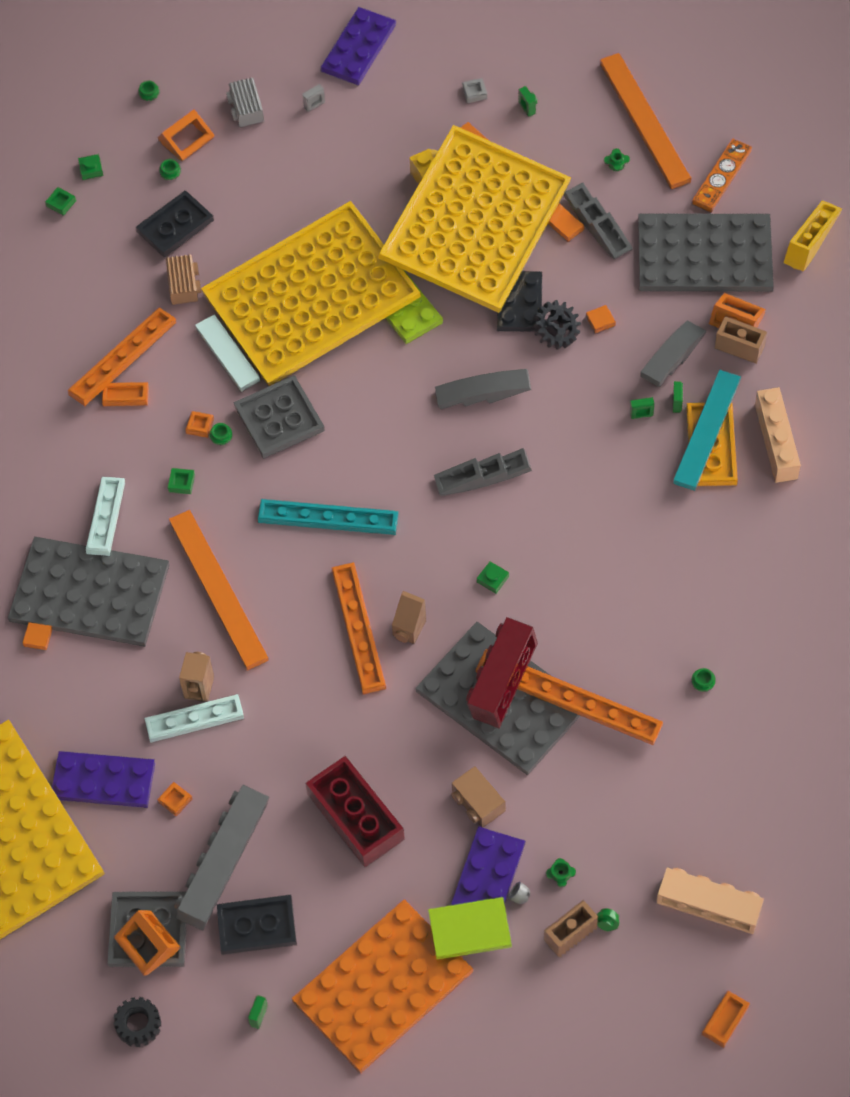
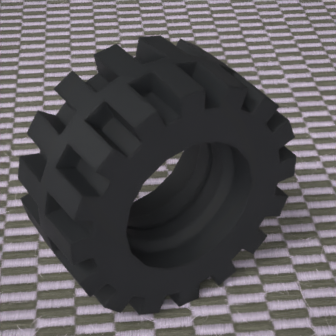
(130, 1008)

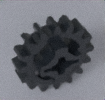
(559, 317)

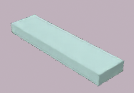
(227, 353)
(105, 516)
(194, 718)

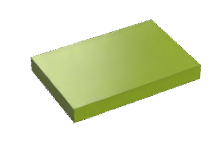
(470, 928)

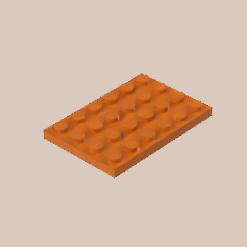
(380, 986)

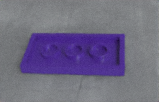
(358, 46)
(103, 779)
(489, 867)

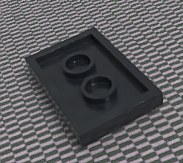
(174, 223)
(522, 304)
(256, 924)

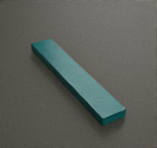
(707, 430)
(328, 517)

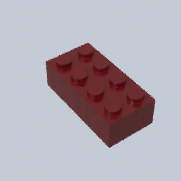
(502, 672)
(355, 811)

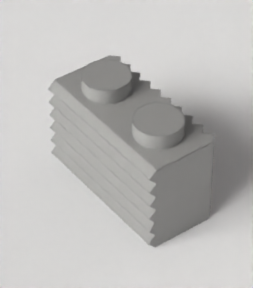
(245, 102)

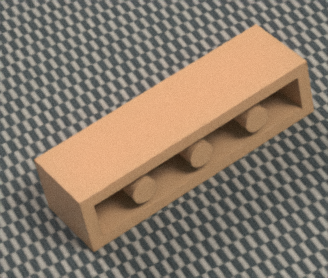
(777, 435)
(710, 900)

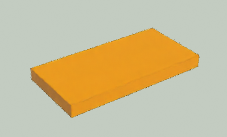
(721, 464)

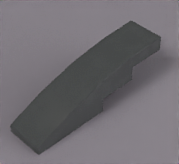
(597, 221)
(672, 353)
(483, 387)
(483, 473)

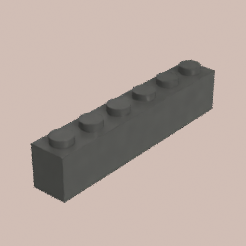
(222, 857)

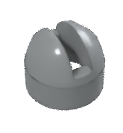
(519, 893)

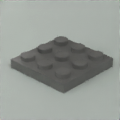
(279, 416)
(162, 906)

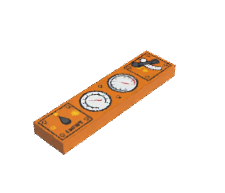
(722, 175)

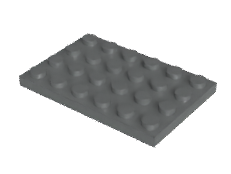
(705, 252)
(88, 592)
(530, 723)

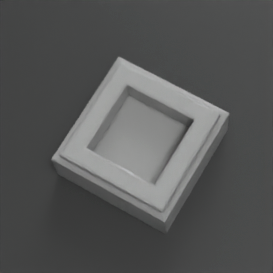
(474, 90)
(313, 98)

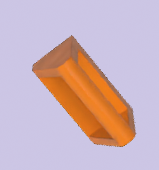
(194, 118)
(721, 310)
(157, 935)

